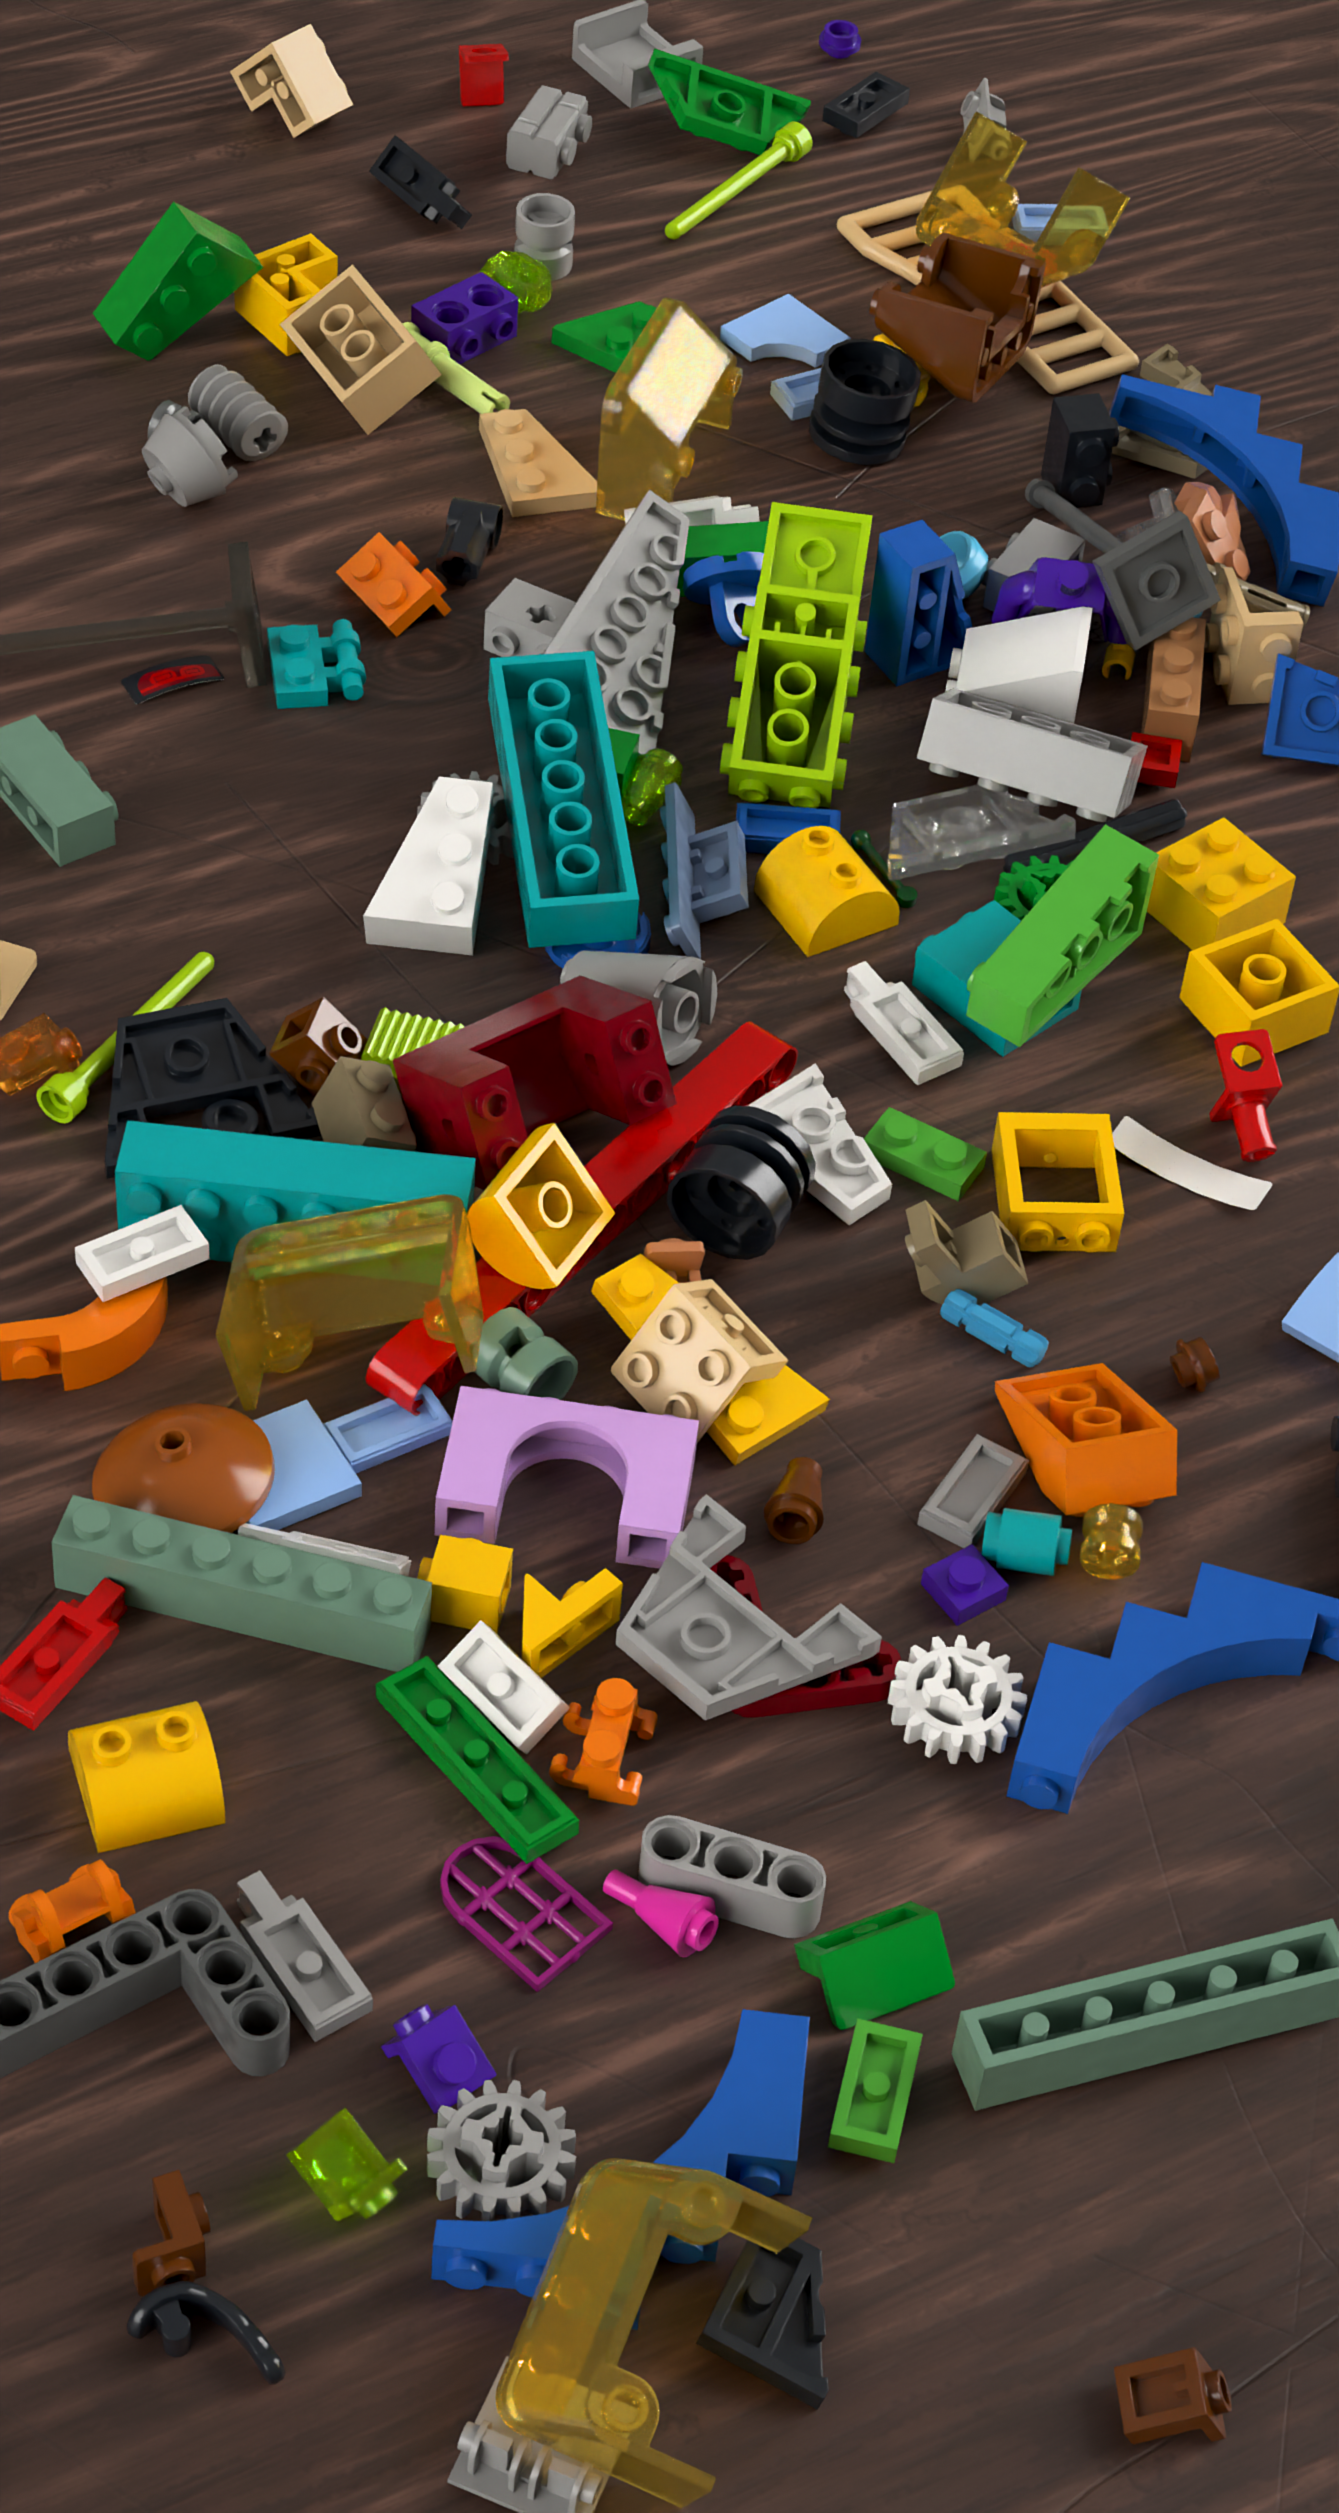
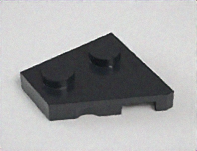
(773, 2319)

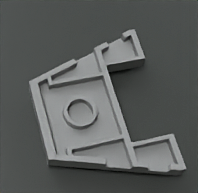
(713, 1641)

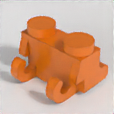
(606, 1734)
(45, 1917)

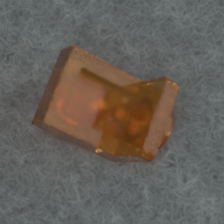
(35, 1052)

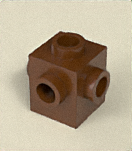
(313, 1043)

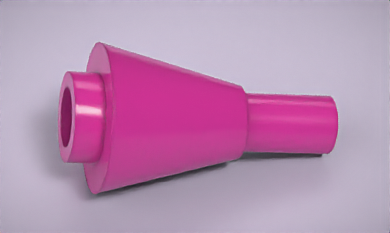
(678, 1917)

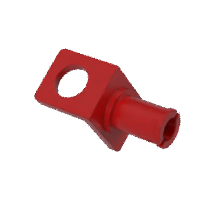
(482, 74)
(1248, 1093)

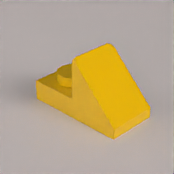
(558, 1628)

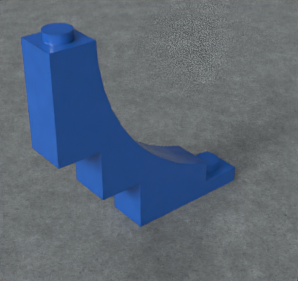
(1231, 1632)

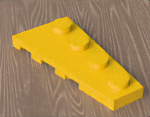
(758, 1411)

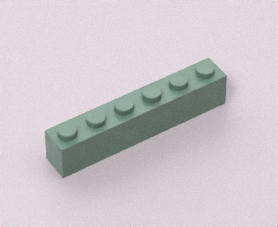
(244, 1584)
(1148, 2014)

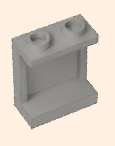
(617, 51)

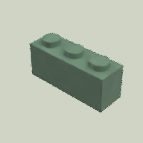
(53, 793)

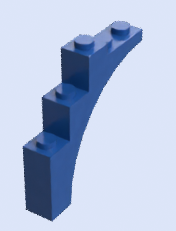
(1260, 470)
(742, 2134)

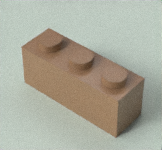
(1175, 684)

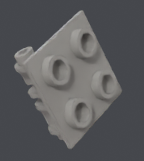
(521, 2471)

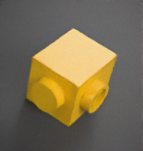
(468, 1582)

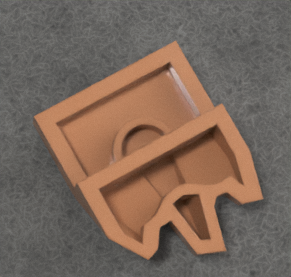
(1215, 525)

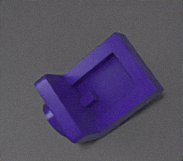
(439, 2054)

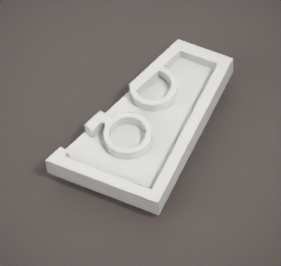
(846, 1170)

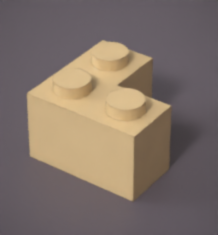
(297, 78)

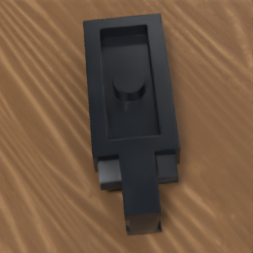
(419, 183)

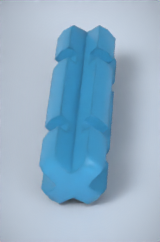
(994, 1328)

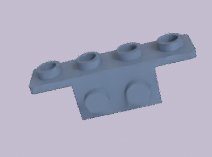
(703, 872)

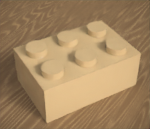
(360, 349)

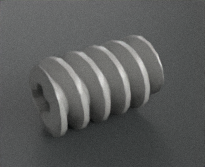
(237, 413)

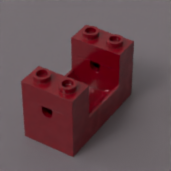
(535, 1067)

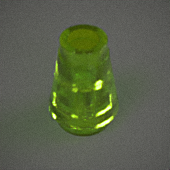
(647, 784)

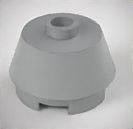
(187, 459)

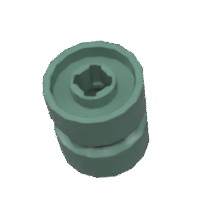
(522, 1359)

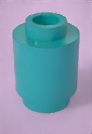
(1026, 1541)

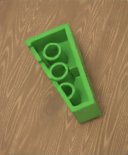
(1065, 937)

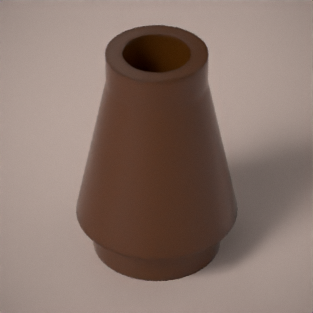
(796, 1504)

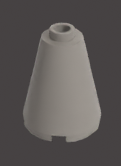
(677, 985)

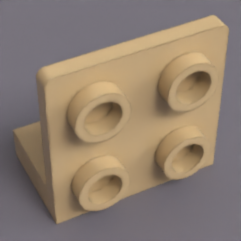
(695, 1355)

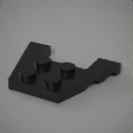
(188, 1061)

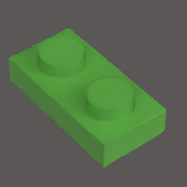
(925, 1153)
(875, 2090)

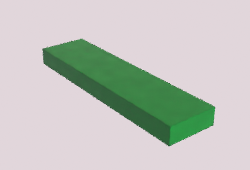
(477, 1759)

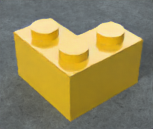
(286, 282)

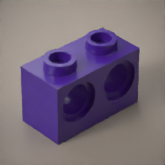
(468, 317)

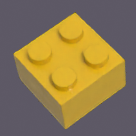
(1218, 886)
(1260, 983)

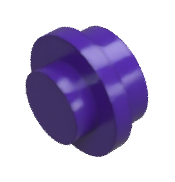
(840, 39)

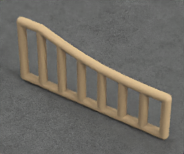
(1033, 360)

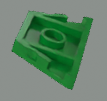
(724, 104)
(604, 336)

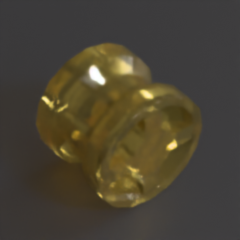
(1111, 1541)

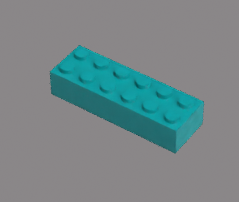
(562, 799)
(256, 1181)

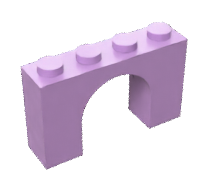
(506, 1432)

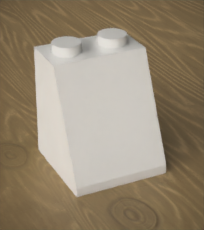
(1026, 662)

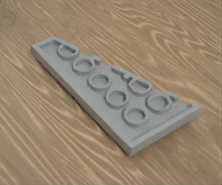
(629, 618)

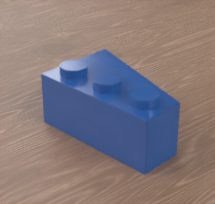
(915, 604)

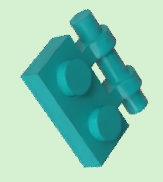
(299, 660)

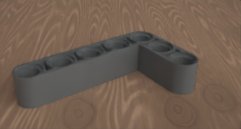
(169, 1963)

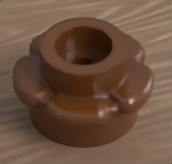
(1194, 1364)

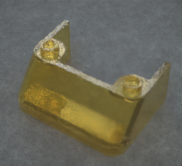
(979, 205)
(658, 395)
(346, 1277)
(563, 2365)

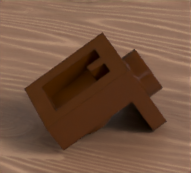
(1172, 2396)

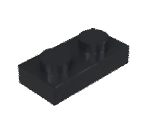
(865, 104)

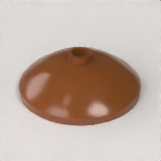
(188, 1466)

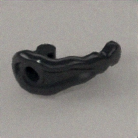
(166, 2311)

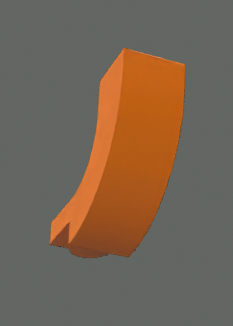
(88, 1342)

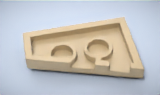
(533, 466)

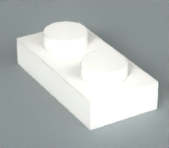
(142, 1253)
(503, 1687)

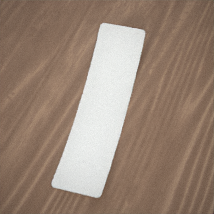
(1186, 1168)

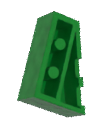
(174, 282)

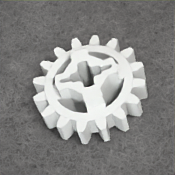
(956, 1699)

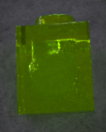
(346, 2168)

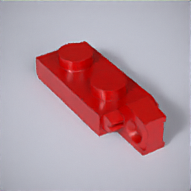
(59, 1653)

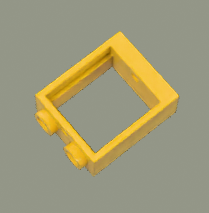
(1057, 1142)

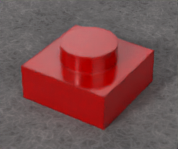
(1160, 761)

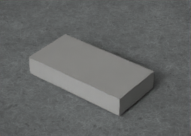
(972, 1488)

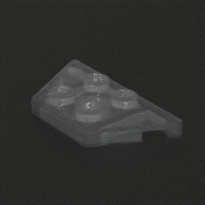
(967, 828)

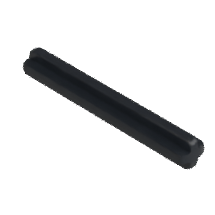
(1136, 825)

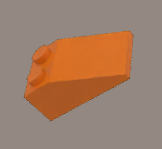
(1090, 1438)

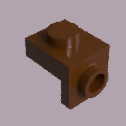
(182, 2225)

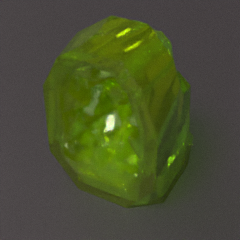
(522, 277)

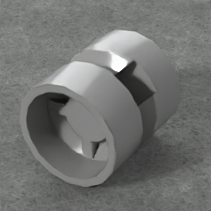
(546, 231)

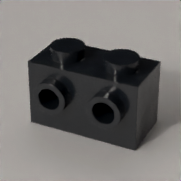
(1080, 449)

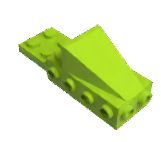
(799, 659)

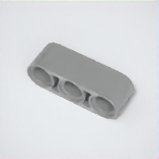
(763, 1871)

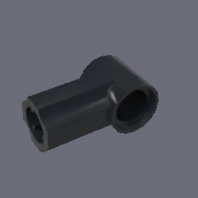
(470, 532)

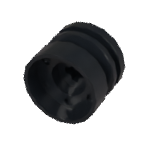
(864, 401)
(741, 1182)

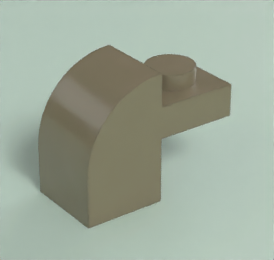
(973, 1257)

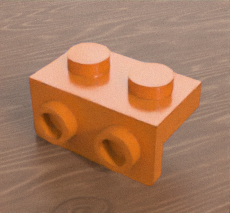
(391, 585)

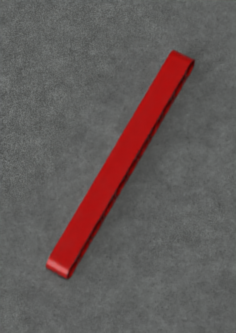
(631, 1177)

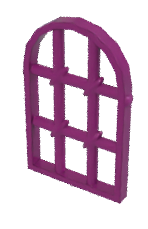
(521, 1931)

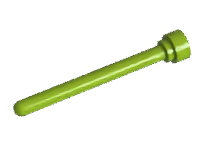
(789, 144)
(66, 1093)

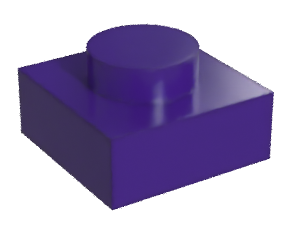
(964, 1584)

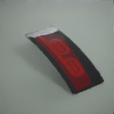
(170, 676)

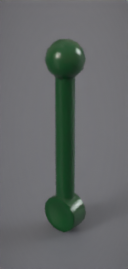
(906, 895)

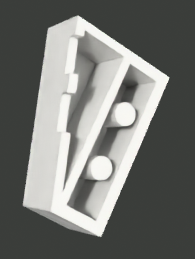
(438, 874)

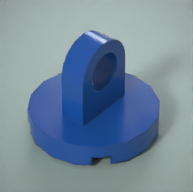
(727, 589)

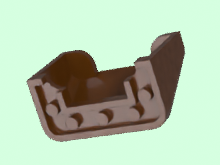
(965, 315)

